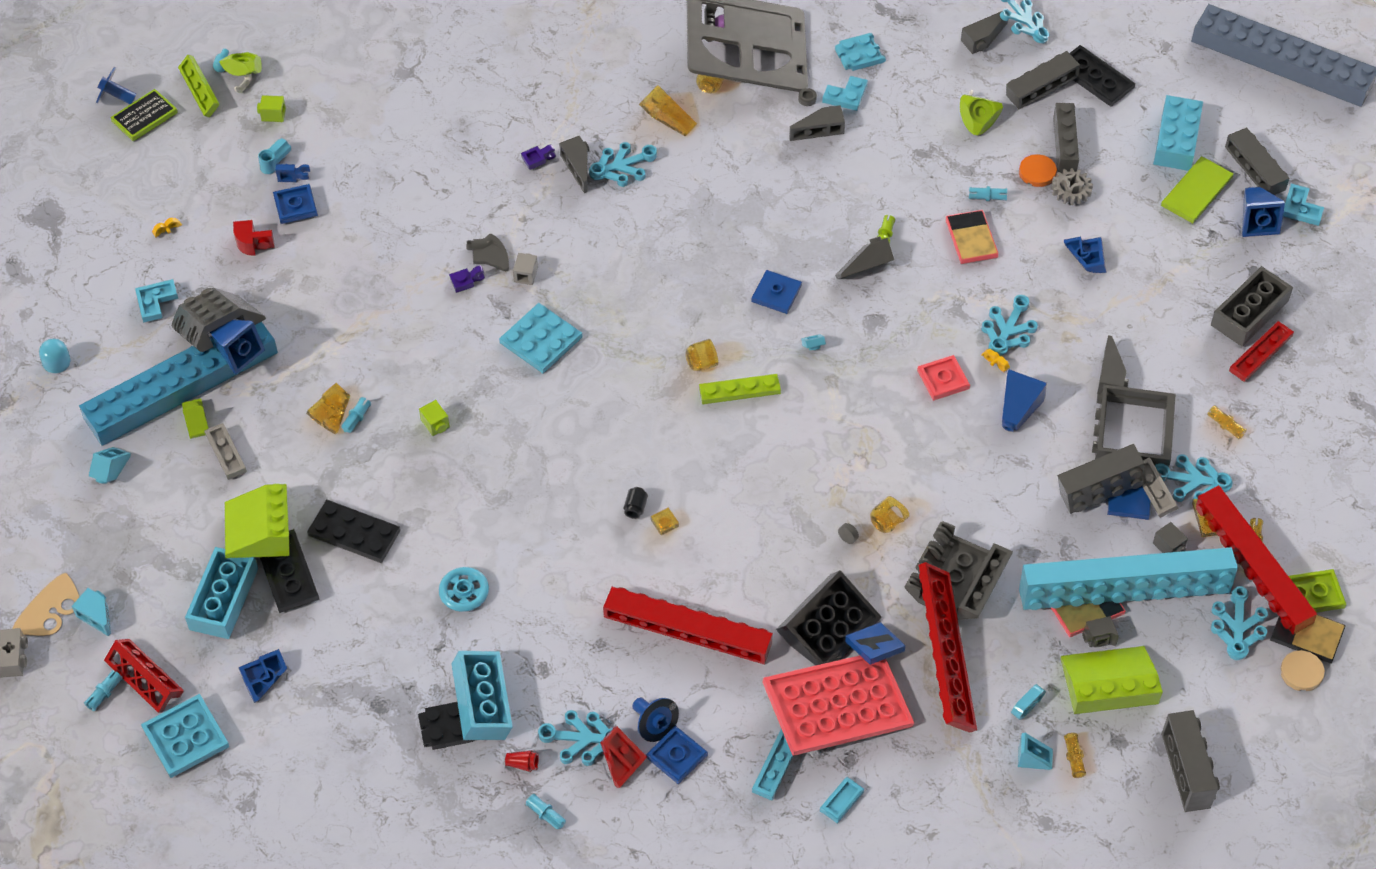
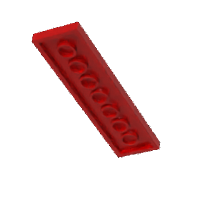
(947, 648)

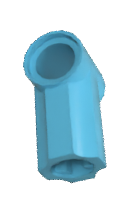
(270, 157)

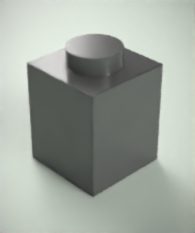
(1170, 539)

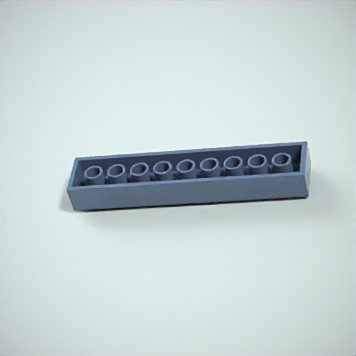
(1284, 55)

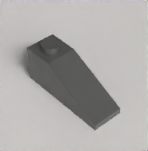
(982, 33)
(822, 123)
(575, 155)
(869, 256)
(1113, 369)

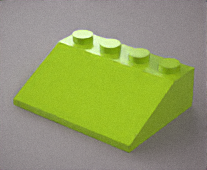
(257, 523)
(1111, 679)

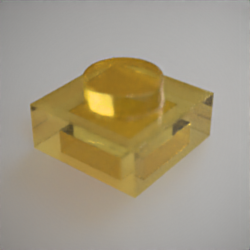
(664, 521)

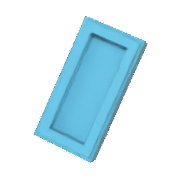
(841, 799)

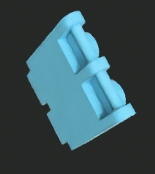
(859, 52)

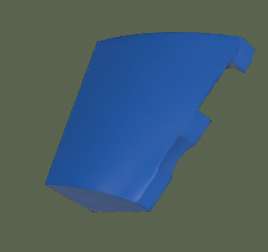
(1088, 253)
(262, 673)

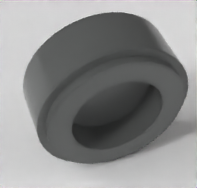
(807, 97)
(848, 533)

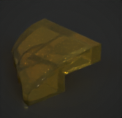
(330, 408)

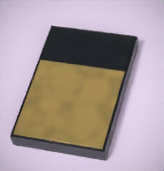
(1319, 638)

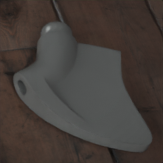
(489, 251)

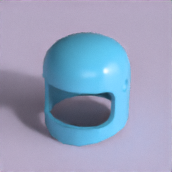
(54, 356)

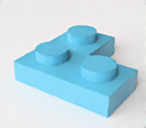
(848, 97)
(1299, 209)
(152, 295)

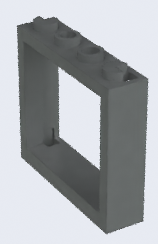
(1141, 398)

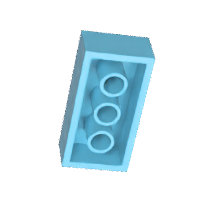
(1178, 133)
(221, 594)
(481, 695)

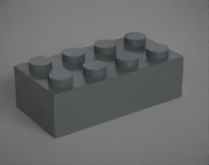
(1251, 306)
(1102, 478)
(1190, 761)

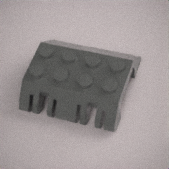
(209, 311)
(971, 569)

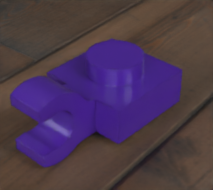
(536, 157)
(464, 279)

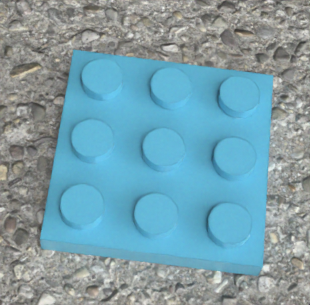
(540, 338)
(185, 735)

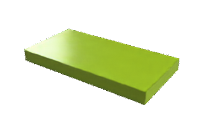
(1197, 189)

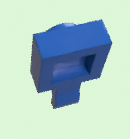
(290, 173)

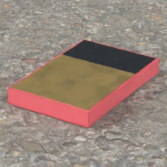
(971, 236)
(1075, 618)

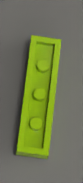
(198, 85)
(739, 389)

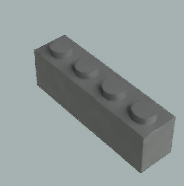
(1042, 79)
(1066, 137)
(1256, 161)

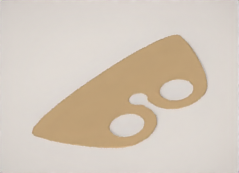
(37, 612)

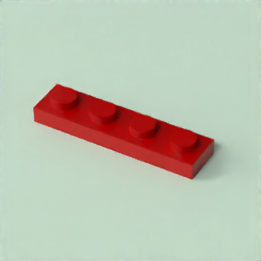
(1261, 351)

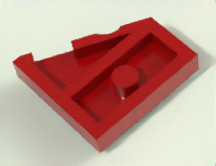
(621, 756)

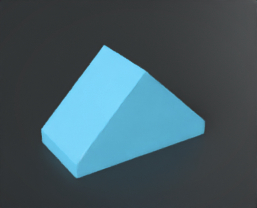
(1034, 753)

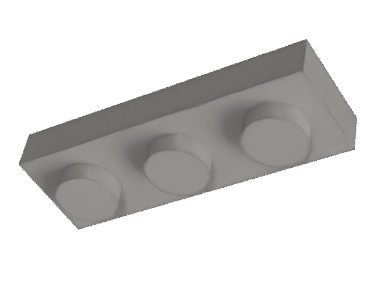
(225, 451)
(1157, 490)

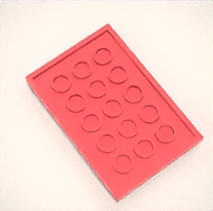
(836, 703)

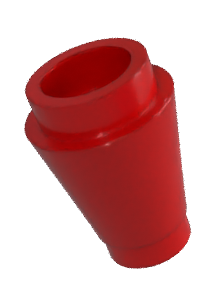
(522, 760)

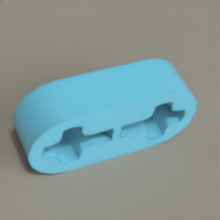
(1028, 702)

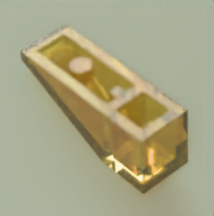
(667, 111)

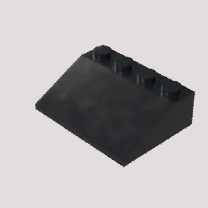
(826, 617)

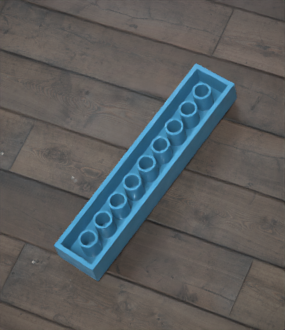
(162, 389)

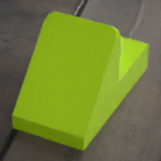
(195, 418)

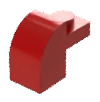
(249, 240)

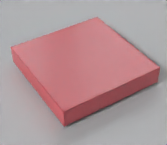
(943, 377)

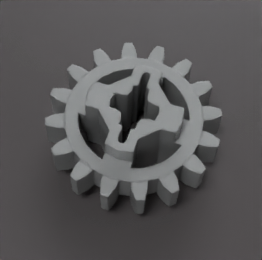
(1072, 186)

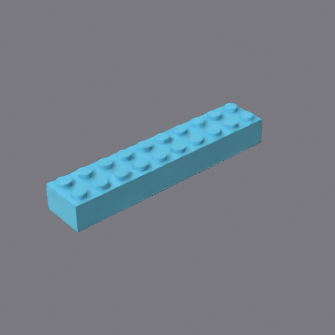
(1127, 578)

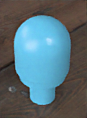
(216, 65)

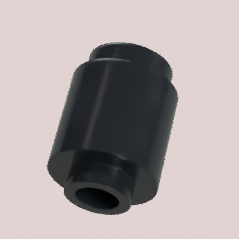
(635, 502)

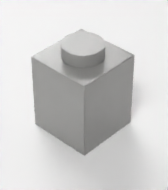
(525, 268)

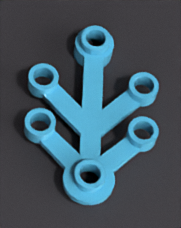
(1039, 33)
(600, 170)
(1007, 329)
(1194, 477)
(1237, 624)
(583, 737)

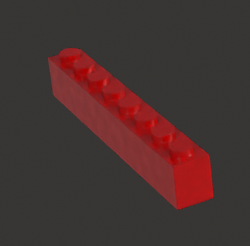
(1256, 560)
(688, 625)

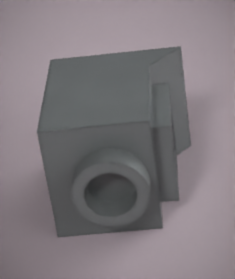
(1100, 632)

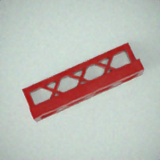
(149, 670)

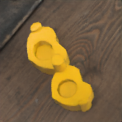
(162, 227)
(995, 358)

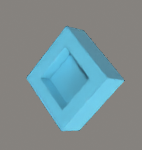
(813, 342)

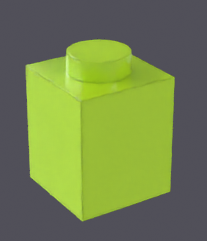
(272, 108)
(434, 418)

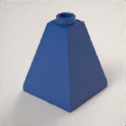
(1261, 213)
(237, 343)
(1021, 399)

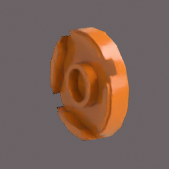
(1037, 170)

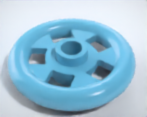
(453, 577)

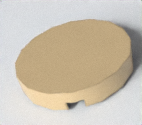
(1302, 670)

